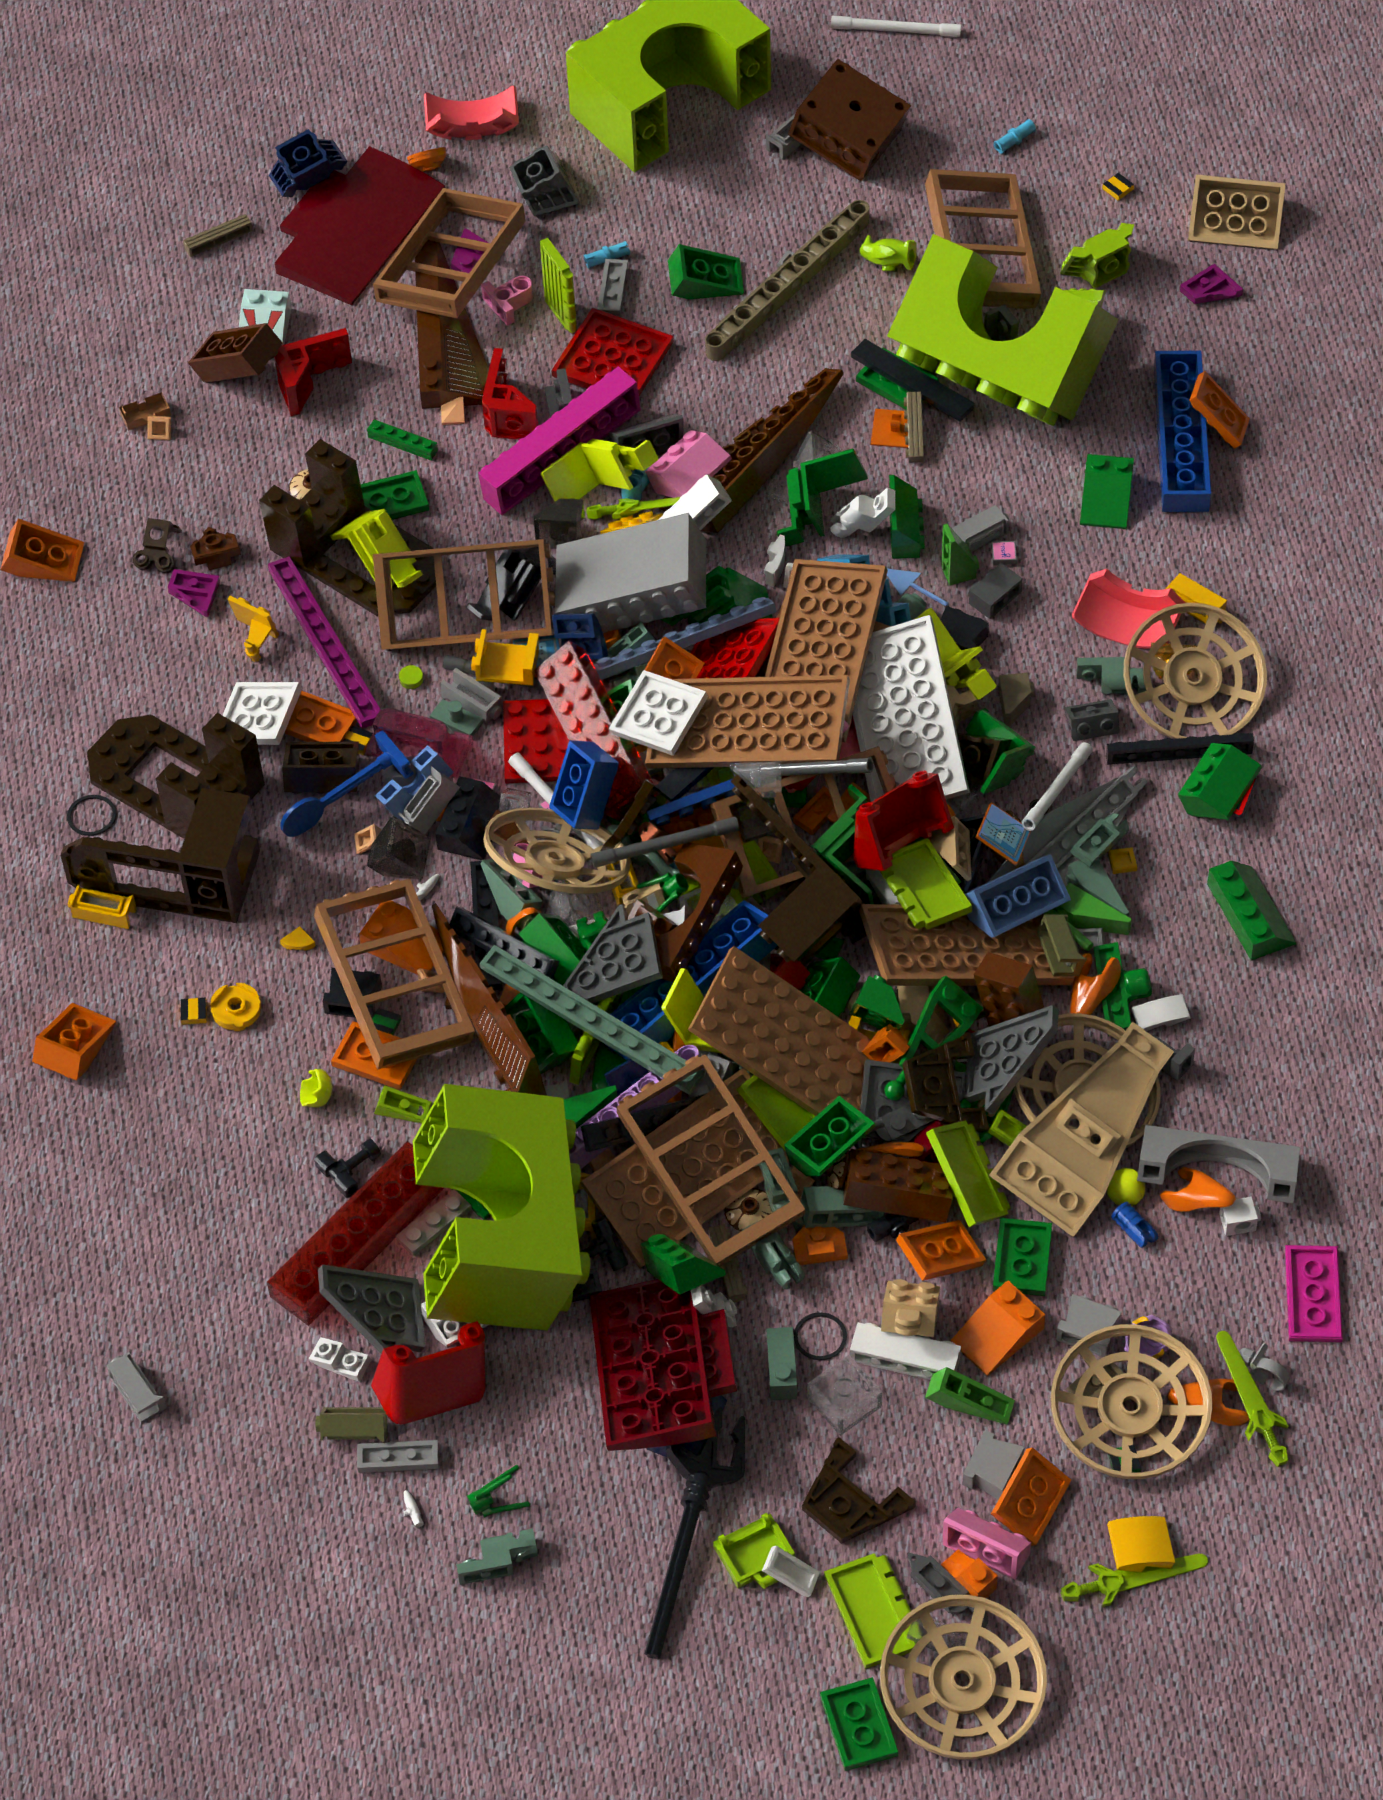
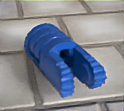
(1134, 1225)

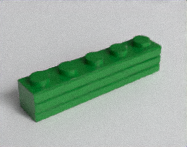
(402, 439)

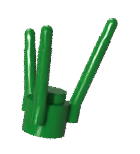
(672, 887)
(481, 1499)

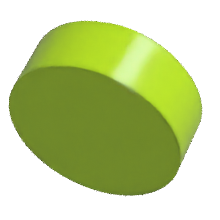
(411, 677)

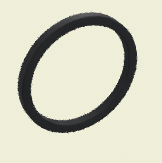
(95, 832)
(820, 1314)

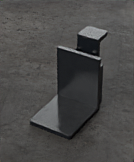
(517, 578)

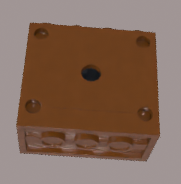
(849, 119)

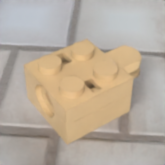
(910, 1308)

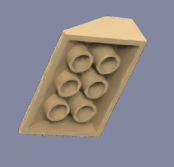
(1236, 212)

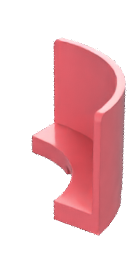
(471, 118)
(1117, 611)

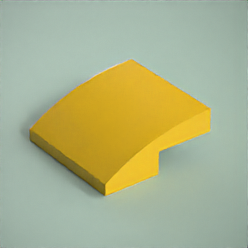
(1141, 1543)

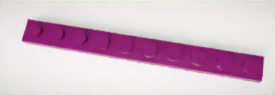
(325, 641)

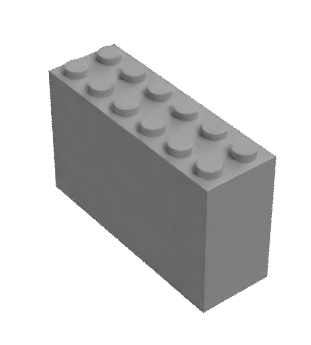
(634, 573)

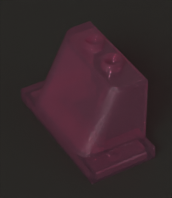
(420, 732)

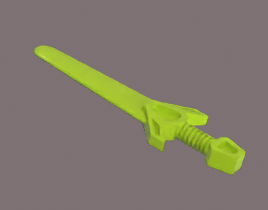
(627, 507)
(1259, 1414)
(1116, 1581)

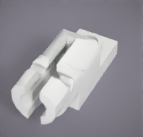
(863, 513)

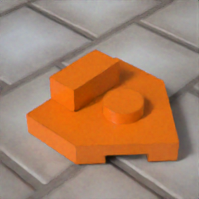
(819, 1245)

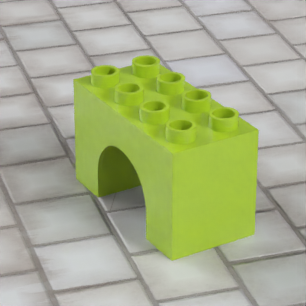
(624, 69)
(945, 325)
(515, 1162)

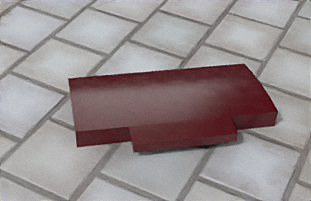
(354, 224)
(658, 1365)

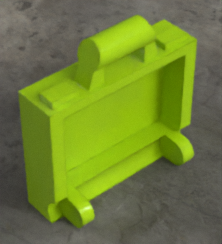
(748, 1548)

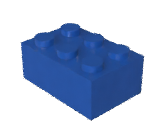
(584, 785)

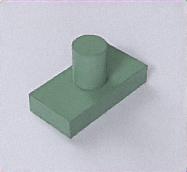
(457, 718)

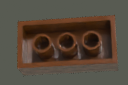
(235, 353)
(1006, 988)
(897, 1186)

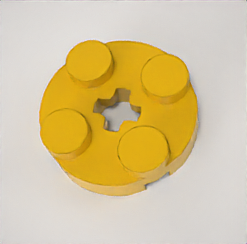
(240, 1018)

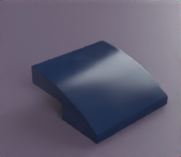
(583, 631)

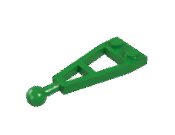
(957, 1005)

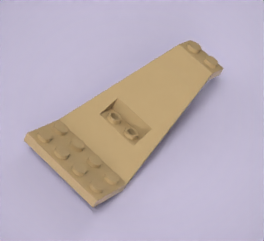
(1058, 1165)

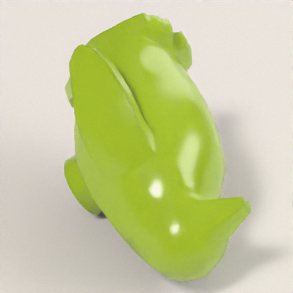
(889, 252)

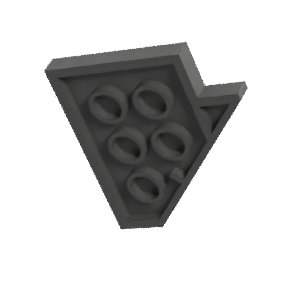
(377, 1305)

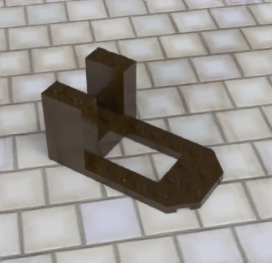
(305, 527)
(225, 763)
(212, 863)
(816, 907)

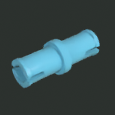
(1014, 136)
(612, 252)

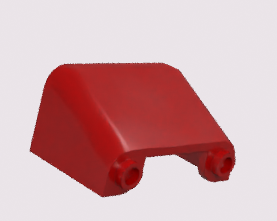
(899, 819)
(432, 1383)

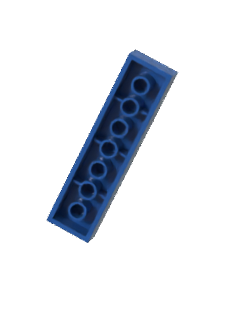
(1181, 433)
(737, 929)

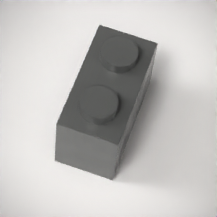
(995, 590)

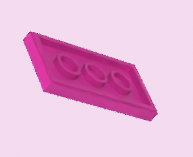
(1313, 1293)

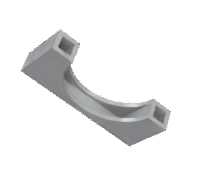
(1269, 1162)

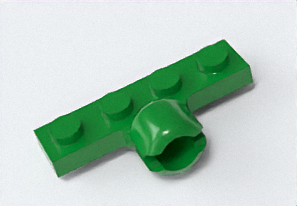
(1130, 986)

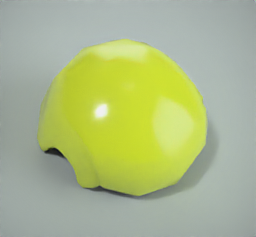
(317, 1089)
(1125, 1187)

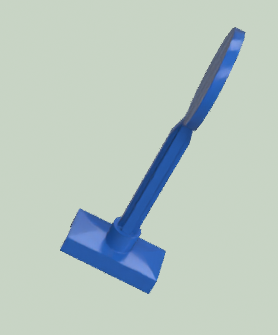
(308, 811)

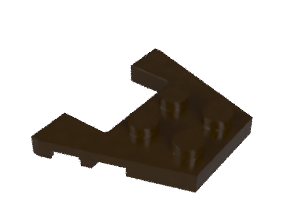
(633, 819)
(934, 1088)
(844, 1507)

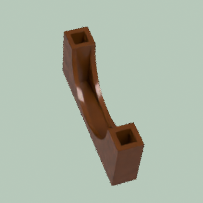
(716, 873)

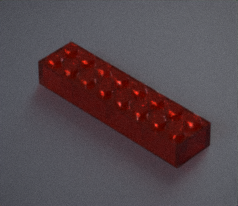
(586, 716)
(353, 1234)

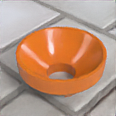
(428, 159)

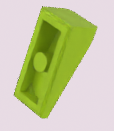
(401, 1105)

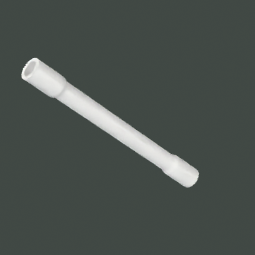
(849, 23)
(526, 771)
(1036, 813)

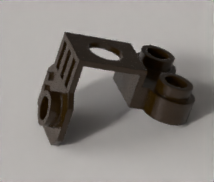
(156, 549)

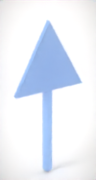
(904, 579)

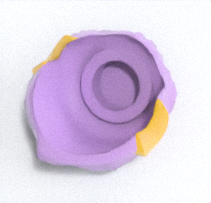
(1147, 1345)

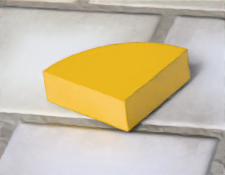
(298, 940)

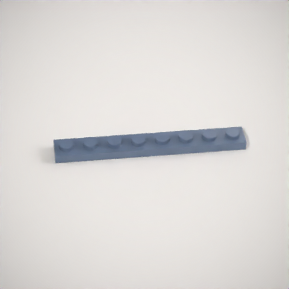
(692, 634)

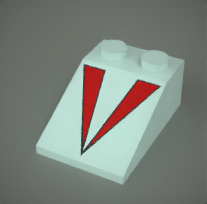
(268, 308)

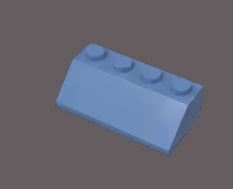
(1017, 896)

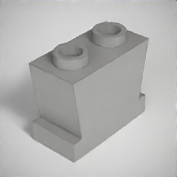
(1084, 1318)
(992, 1464)

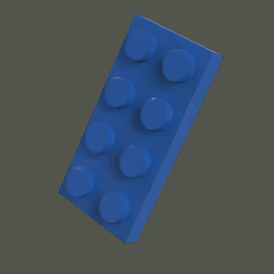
(685, 806)

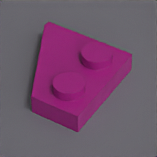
(466, 258)
(1210, 286)
(194, 589)

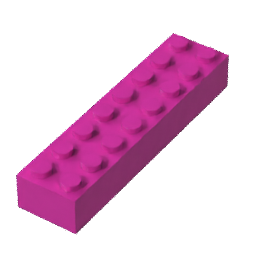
(585, 418)

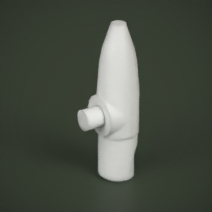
(426, 887)
(412, 1510)

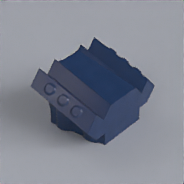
(305, 162)

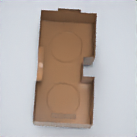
(137, 414)

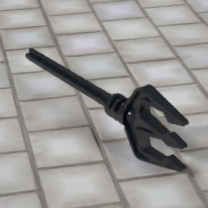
(701, 1476)

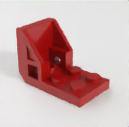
(307, 358)
(505, 408)

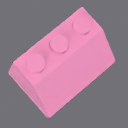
(686, 463)
(986, 1540)

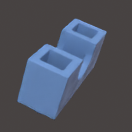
(397, 797)

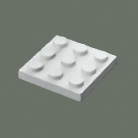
(263, 708)
(658, 712)

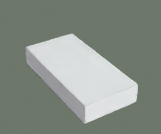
(791, 1571)

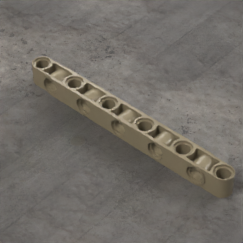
(786, 280)

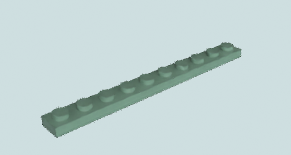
(586, 1016)

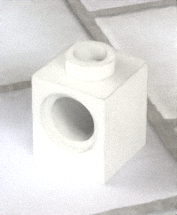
(1240, 1217)

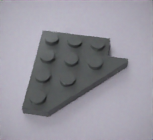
(618, 959)
(1005, 1055)
(876, 1104)

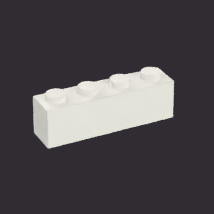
(701, 501)
(902, 1353)

